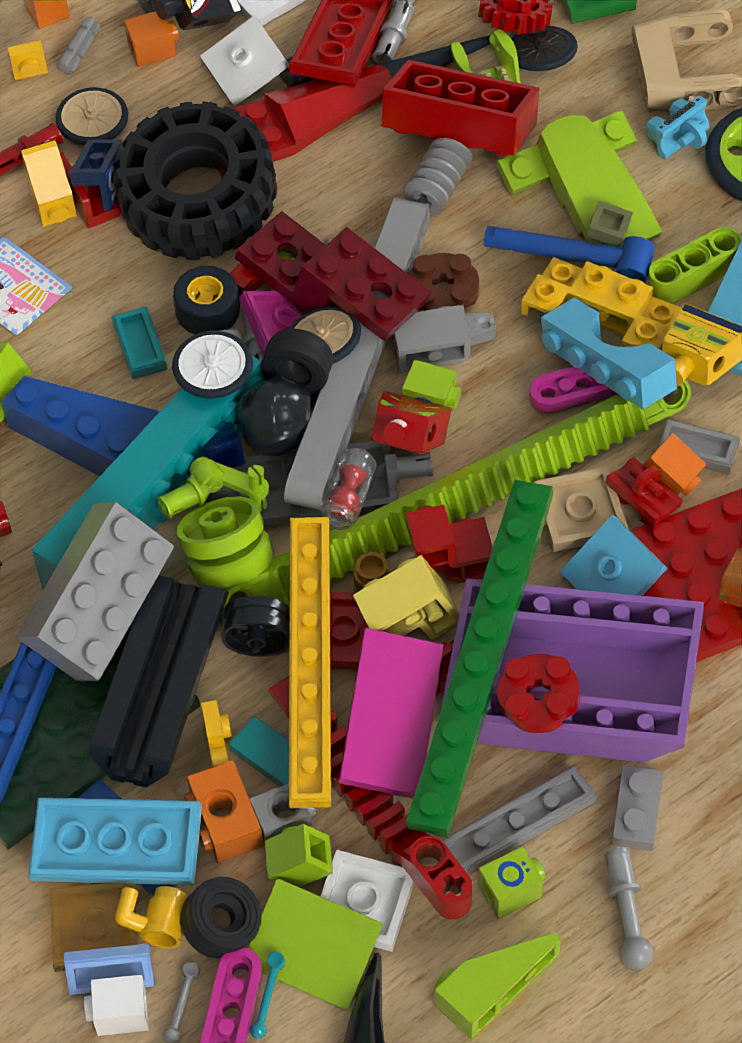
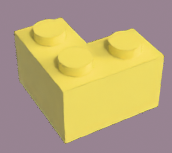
(408, 600)

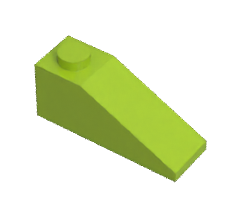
(490, 982)

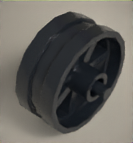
(256, 626)

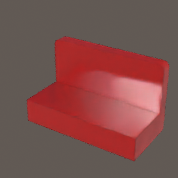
(89, 200)

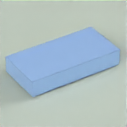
(107, 963)

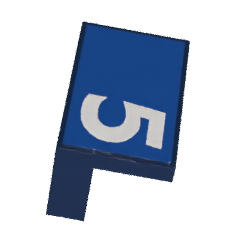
(97, 167)

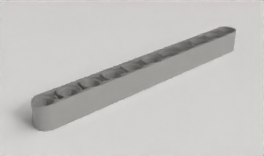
(351, 377)

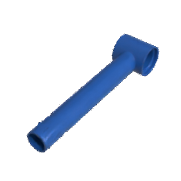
(629, 260)

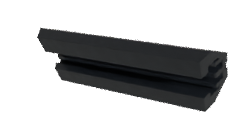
(156, 681)

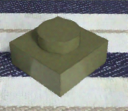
(609, 224)

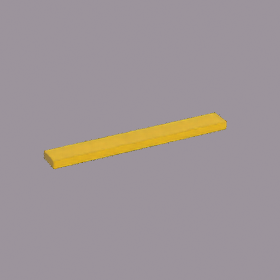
(309, 664)

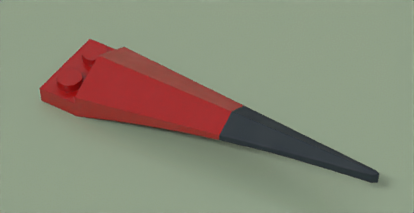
(308, 111)

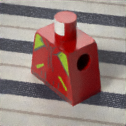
(407, 422)

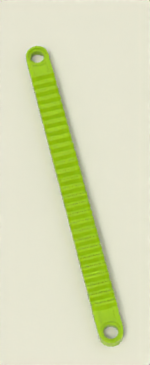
(478, 484)

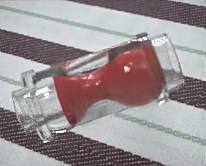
(342, 502)

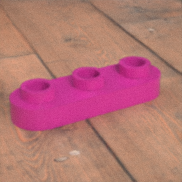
(564, 389)
(233, 993)

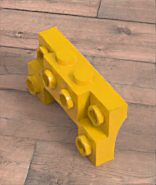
(622, 302)

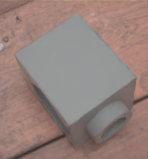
(270, 804)

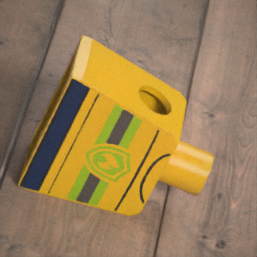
(702, 345)

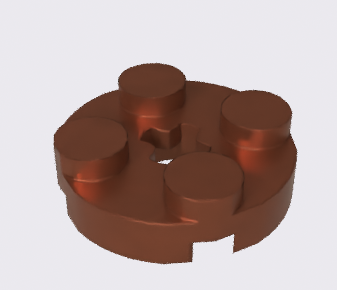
(447, 268)

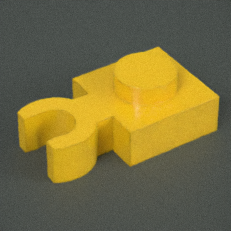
(217, 729)

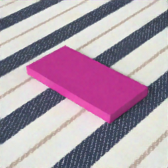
(390, 713)

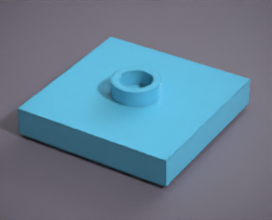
(614, 562)

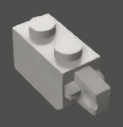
(441, 336)

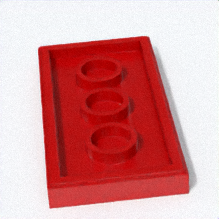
(340, 39)

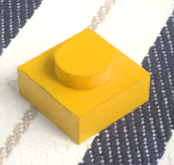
(27, 60)

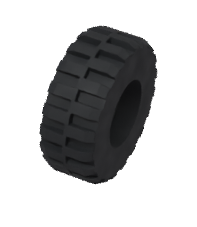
(189, 139)

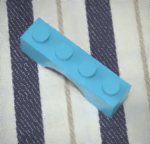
(635, 373)

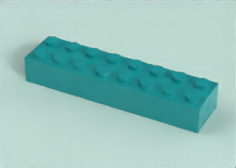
(148, 467)

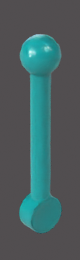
(276, 962)

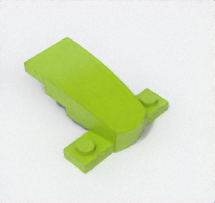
(583, 170)

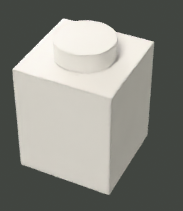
(117, 1005)

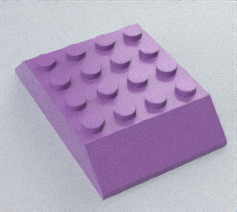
(630, 663)

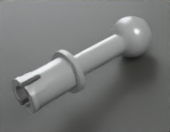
(635, 951)

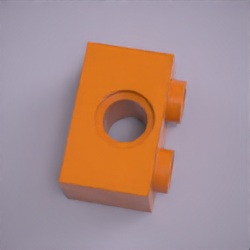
(237, 831)

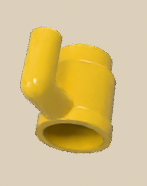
(163, 916)

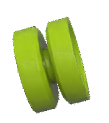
(225, 542)

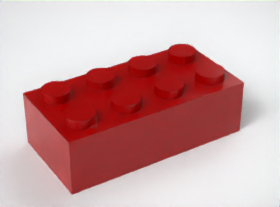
(460, 107)

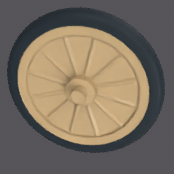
(91, 115)
(334, 326)

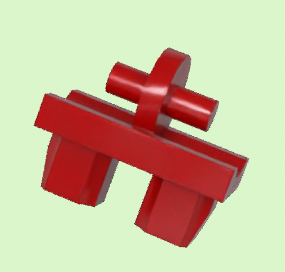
(643, 491)

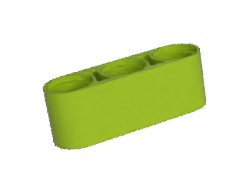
(693, 265)

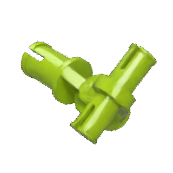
(209, 478)

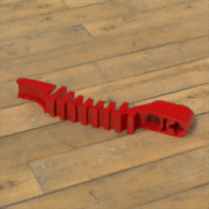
(389, 826)

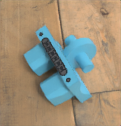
(684, 127)

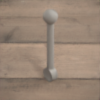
(190, 972)

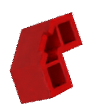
(453, 549)

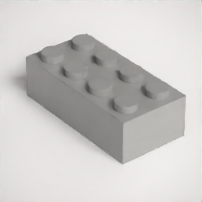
(95, 591)

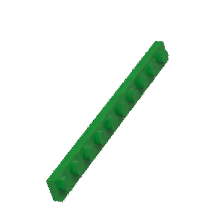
(479, 660)

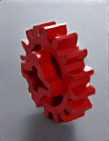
(516, 15)

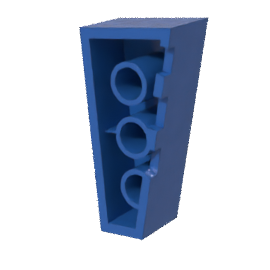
(74, 422)

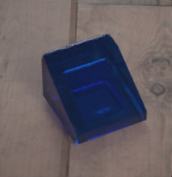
(225, 447)

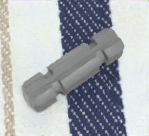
(78, 45)

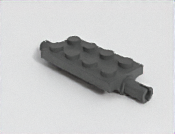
(380, 492)

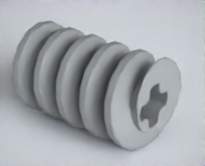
(438, 173)

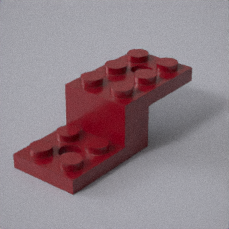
(333, 274)

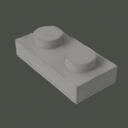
(637, 808)

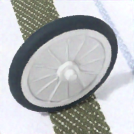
(212, 364)

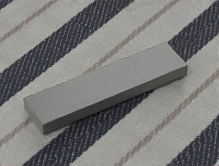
(520, 820)

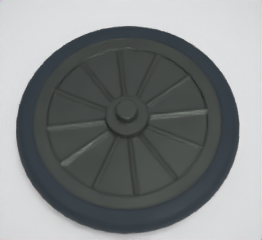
(545, 48)

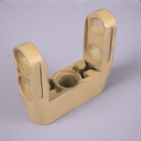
(657, 64)

